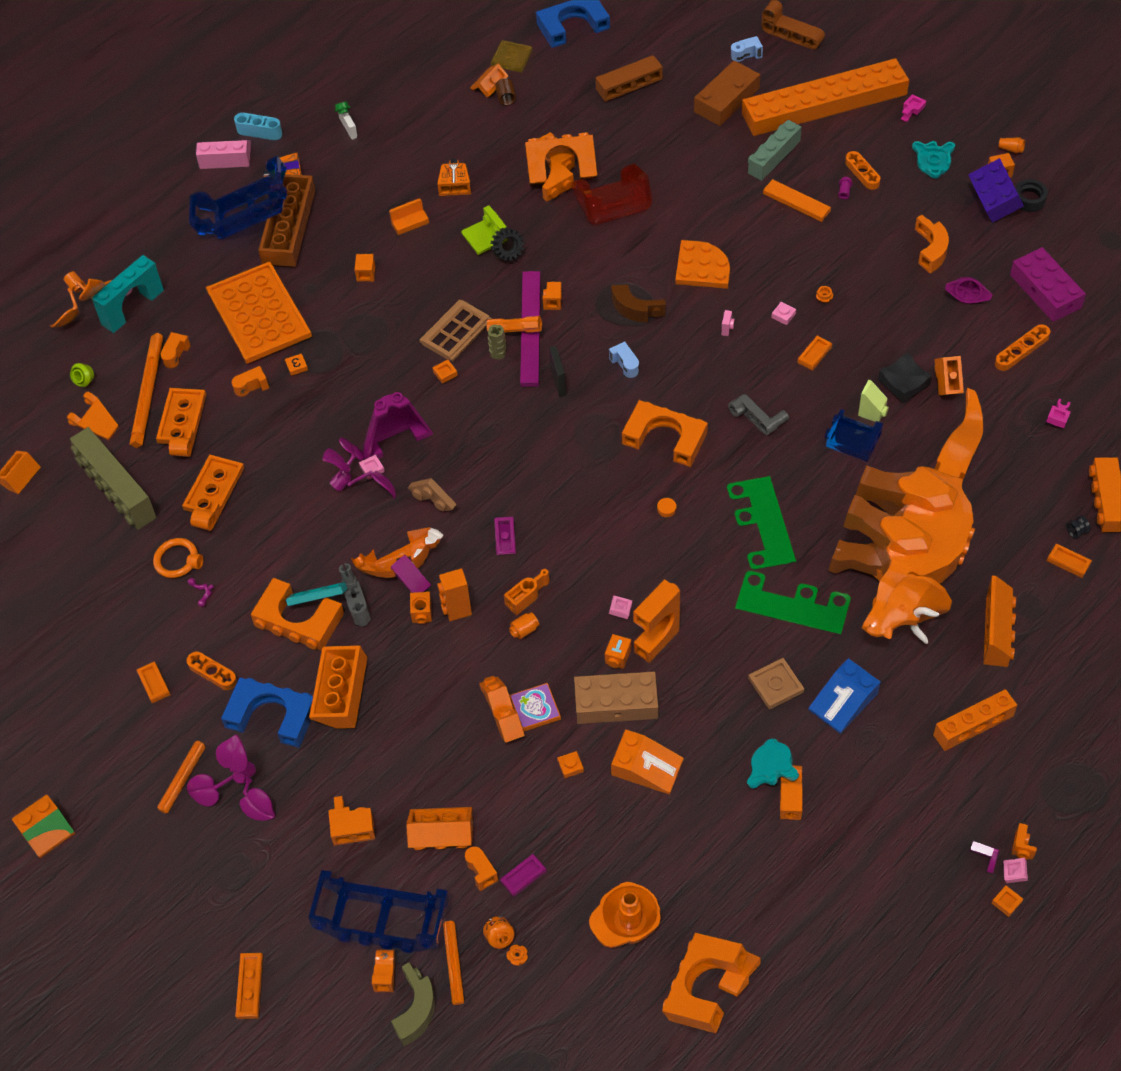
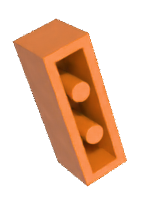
(454, 595)

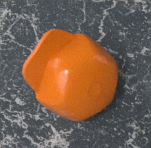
(625, 915)

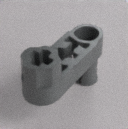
(746, 406)
(356, 605)

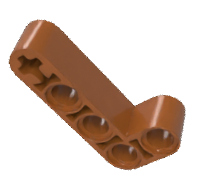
(790, 29)

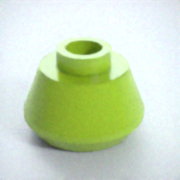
(81, 374)

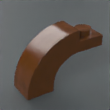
(635, 308)

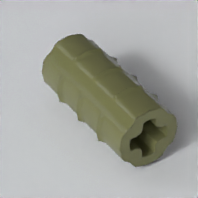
(496, 341)

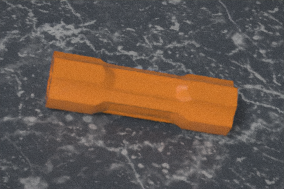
(526, 324)

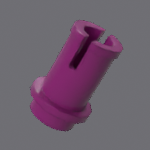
(845, 184)

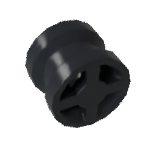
(1078, 527)

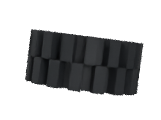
(517, 244)

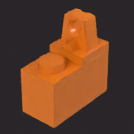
(949, 375)
(349, 825)

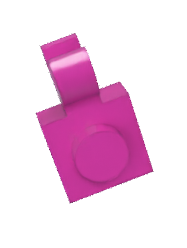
(912, 105)

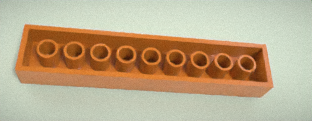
(825, 96)

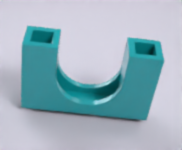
(109, 300)

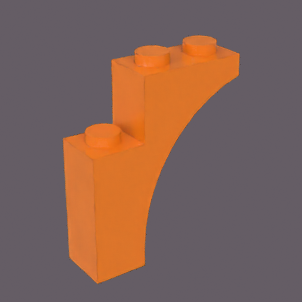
(560, 178)

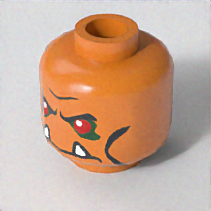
(498, 932)

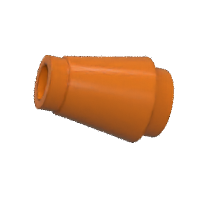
(1014, 145)

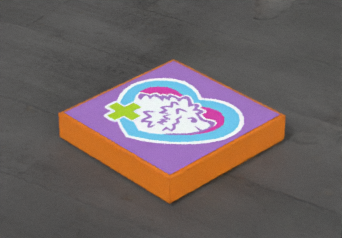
(535, 707)

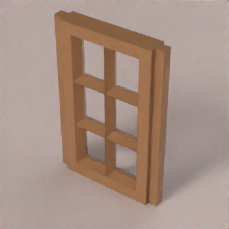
(445, 320)

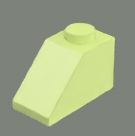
(872, 403)

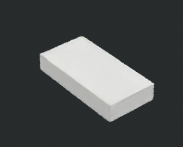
(349, 125)

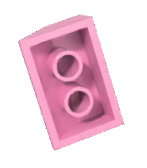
(223, 154)

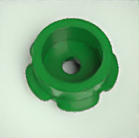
(342, 107)

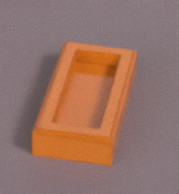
(814, 353)
(1069, 560)
(153, 682)

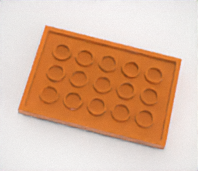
(258, 312)

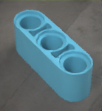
(258, 126)

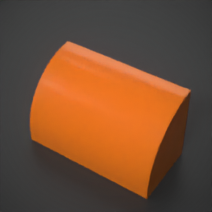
(18, 471)

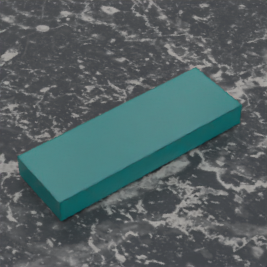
(317, 593)

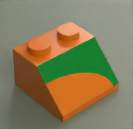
(43, 826)

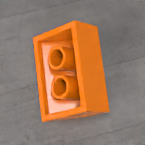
(439, 828)

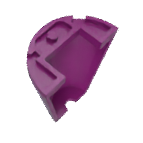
(391, 416)

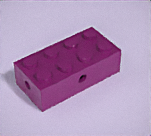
(1047, 284)

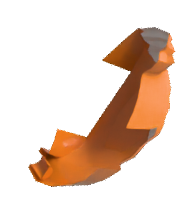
(420, 544)

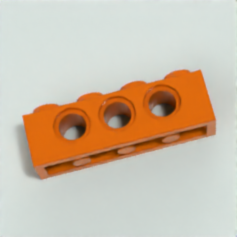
(975, 720)

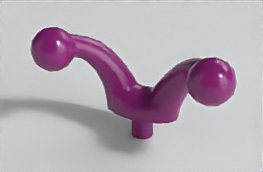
(201, 602)

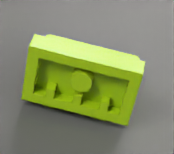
(481, 234)

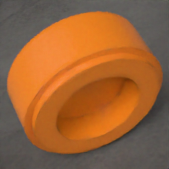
(666, 507)

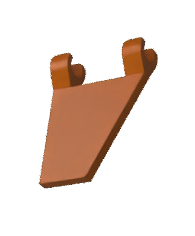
(96, 418)

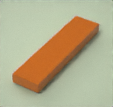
(797, 200)

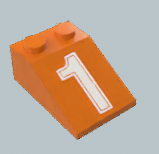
(646, 762)

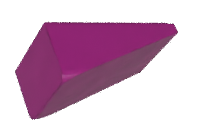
(505, 535)
(410, 575)

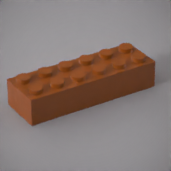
(286, 230)

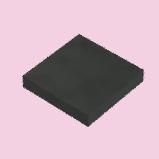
(557, 371)

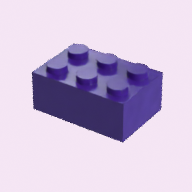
(996, 190)

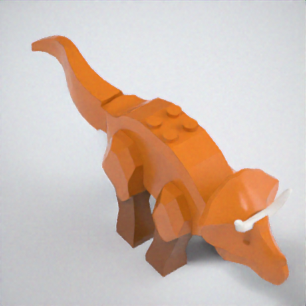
(920, 537)

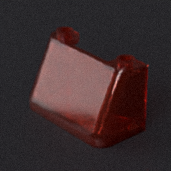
(615, 199)

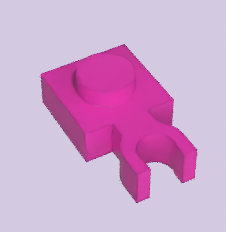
(1059, 414)

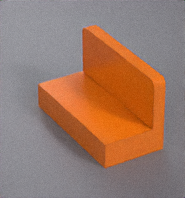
(488, 79)
(408, 216)

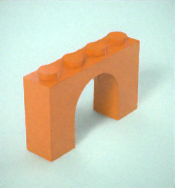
(580, 145)
(649, 416)
(659, 618)
(312, 632)
(702, 954)

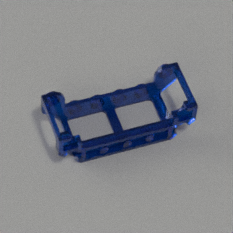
(255, 213)
(387, 899)

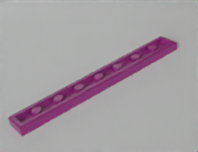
(530, 340)

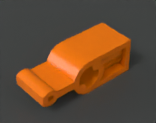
(525, 592)
(791, 797)

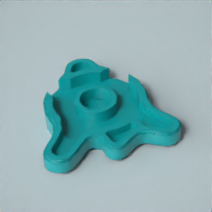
(932, 158)
(770, 763)

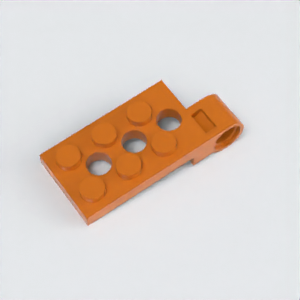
(188, 428)
(207, 517)

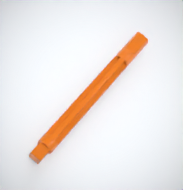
(146, 390)

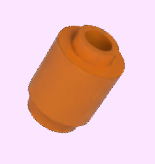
(523, 625)

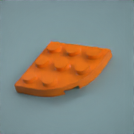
(702, 265)

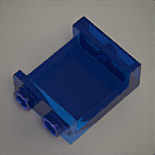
(853, 436)

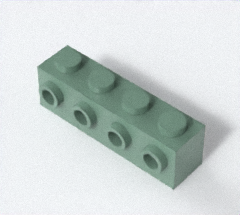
(774, 149)

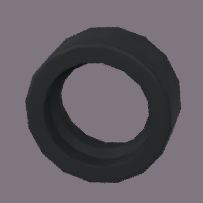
(1032, 186)

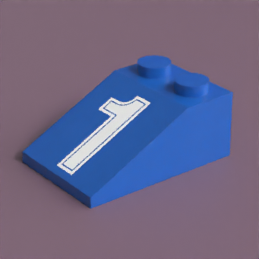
(845, 695)

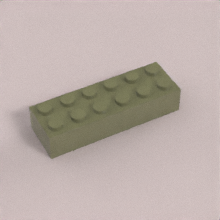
(112, 478)

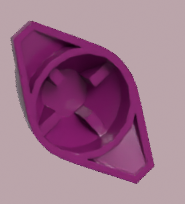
(968, 290)

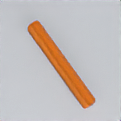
(181, 777)
(453, 963)

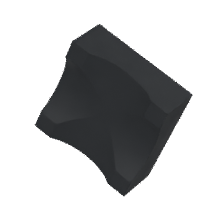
(904, 378)

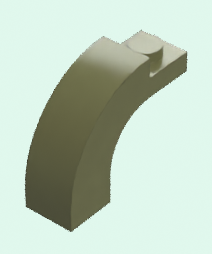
(418, 1017)

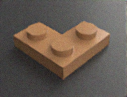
(431, 490)

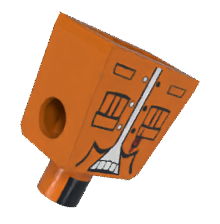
(453, 179)

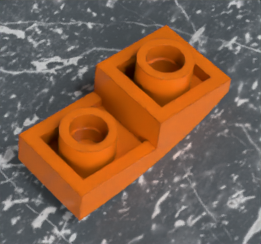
(734, 982)

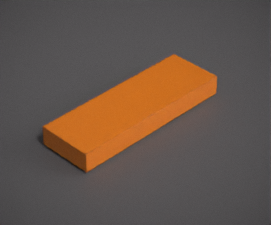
(249, 986)

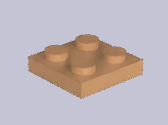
(776, 683)

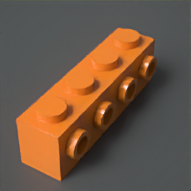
(1107, 489)

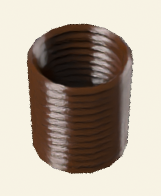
(505, 91)

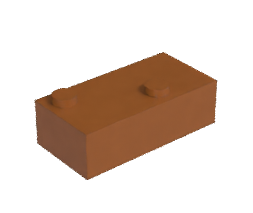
(725, 93)

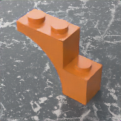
(502, 709)

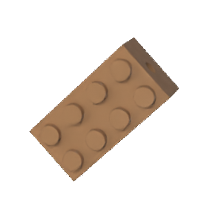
(616, 697)

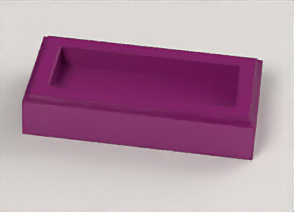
(523, 875)

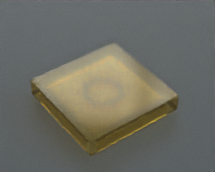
(512, 56)

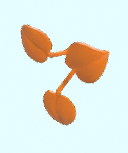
(76, 284)

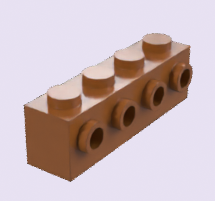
(629, 78)

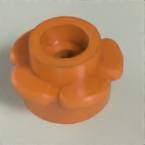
(824, 294)
(517, 960)

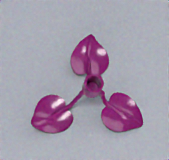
(343, 477)
(233, 755)

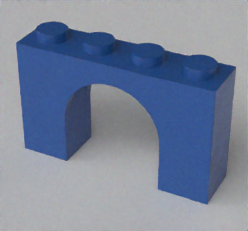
(550, 19)
(252, 694)

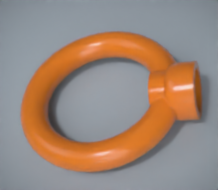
(194, 560)

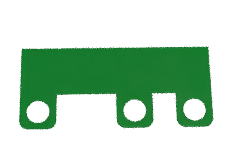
(768, 516)
(794, 610)

